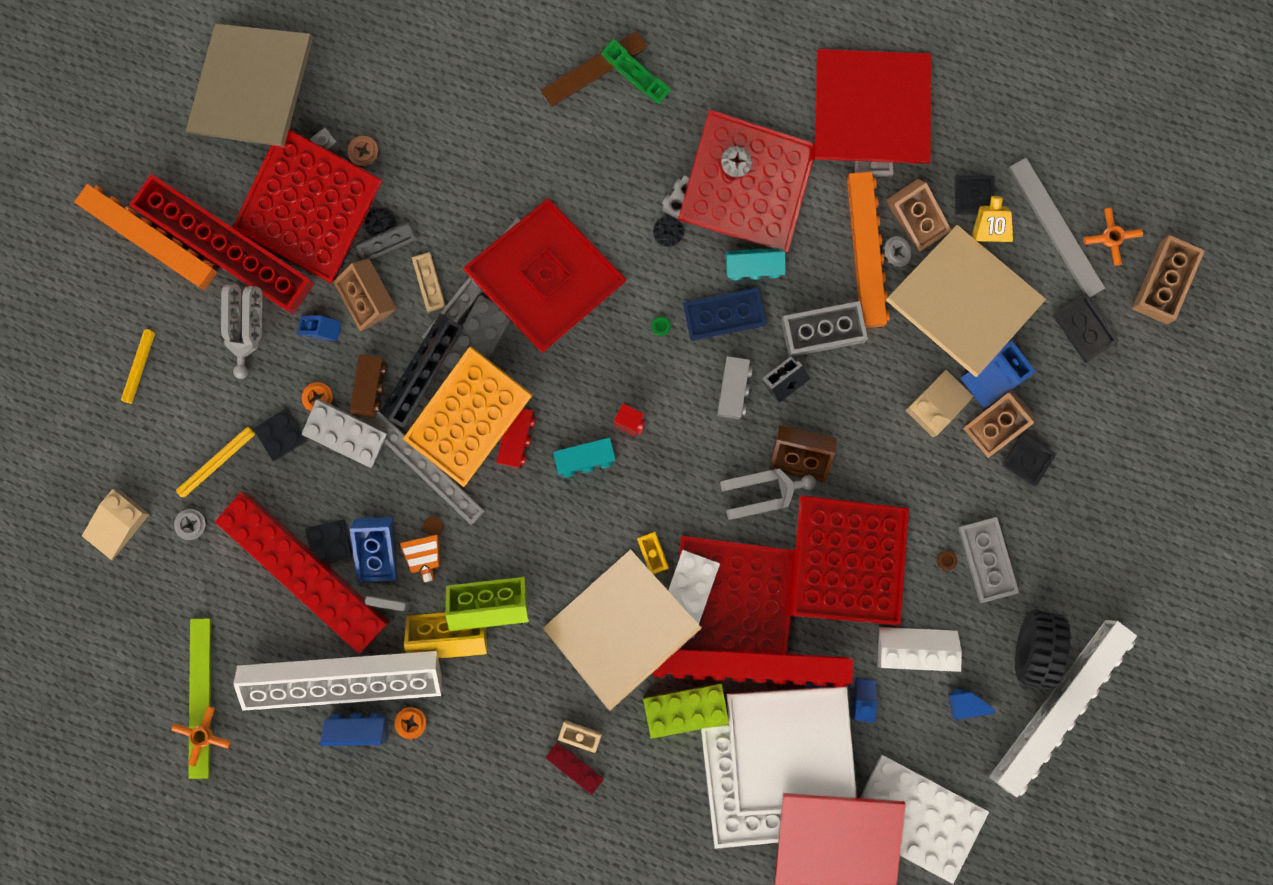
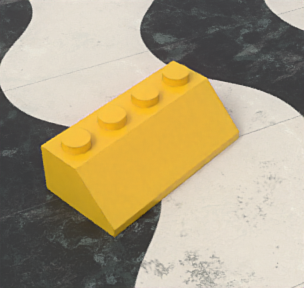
(432, 633)

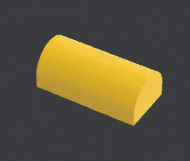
(653, 553)

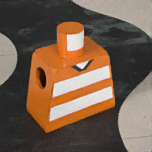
(423, 556)

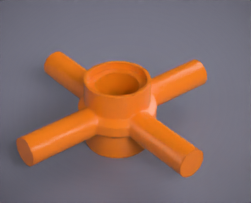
(1117, 231)
(209, 738)

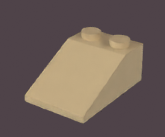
(939, 403)
(114, 523)

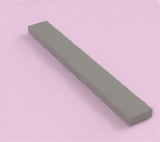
(1056, 228)
(464, 297)
(428, 470)

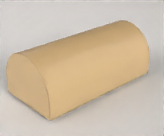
(580, 736)

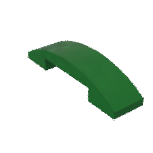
(634, 72)

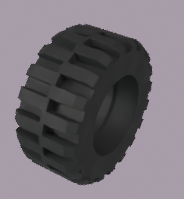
(1042, 649)

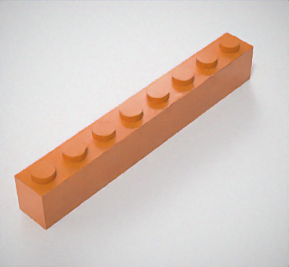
(143, 235)
(867, 248)

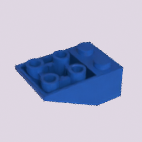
(999, 376)

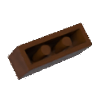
(368, 386)

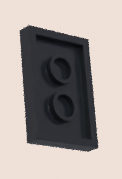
(1085, 328)

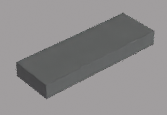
(386, 241)

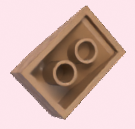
(919, 214)
(1000, 423)

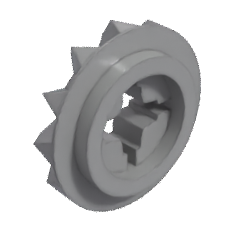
(730, 167)
(904, 252)
(182, 520)

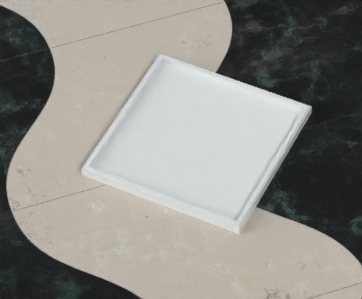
(789, 745)

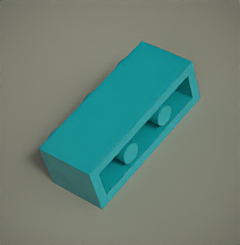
(755, 263)
(584, 458)

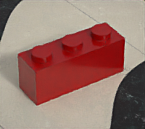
(630, 421)
(516, 439)

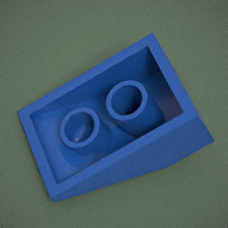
(374, 549)

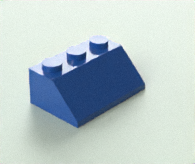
(354, 730)

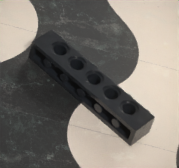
(421, 370)

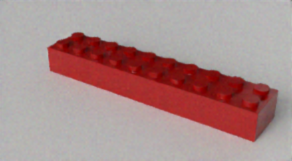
(221, 244)
(302, 572)
(758, 666)

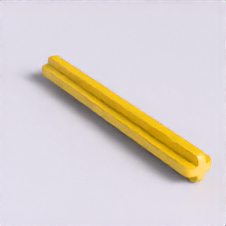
(215, 462)

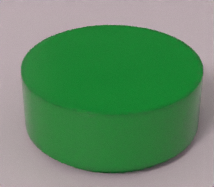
(660, 326)

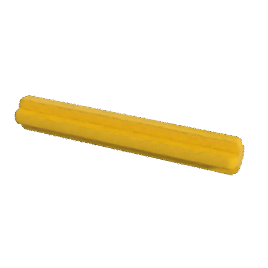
(138, 366)

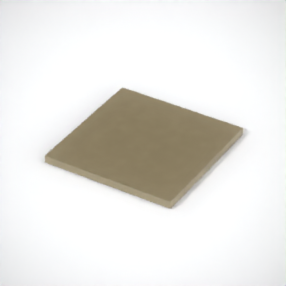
(249, 84)

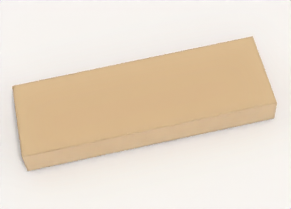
(428, 282)

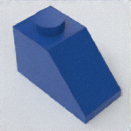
(319, 327)
(864, 700)
(967, 705)

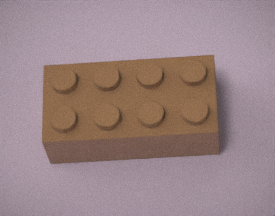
(1168, 279)

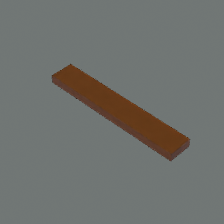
(589, 72)

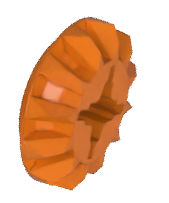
(319, 388)
(402, 727)

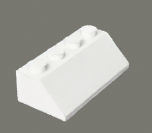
(919, 649)

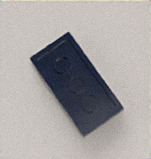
(724, 314)

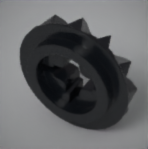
(370, 221)
(668, 240)

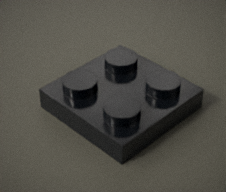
(972, 193)
(280, 434)
(1029, 459)
(329, 541)

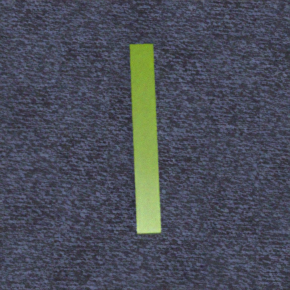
(200, 690)

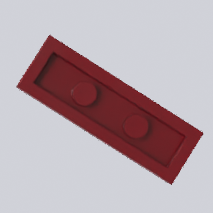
(574, 768)

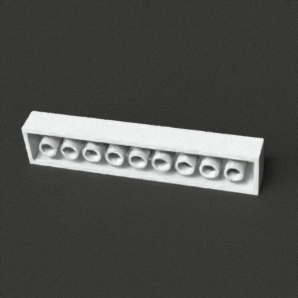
(338, 680)
(1063, 707)

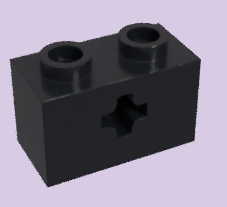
(785, 378)

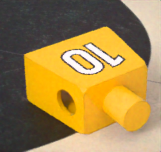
(993, 222)

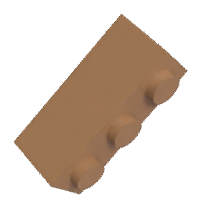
(364, 294)

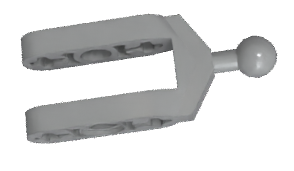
(232, 342)
(786, 489)

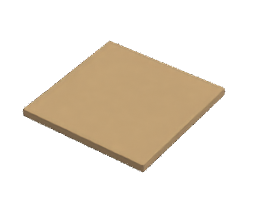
(966, 300)
(621, 629)

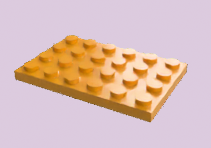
(467, 416)

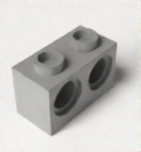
(676, 197)

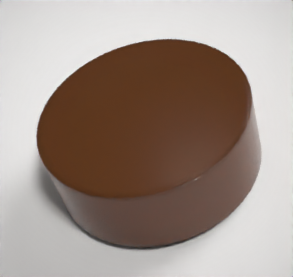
(433, 526)
(946, 560)

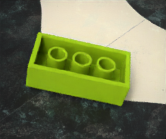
(486, 604)
(685, 710)

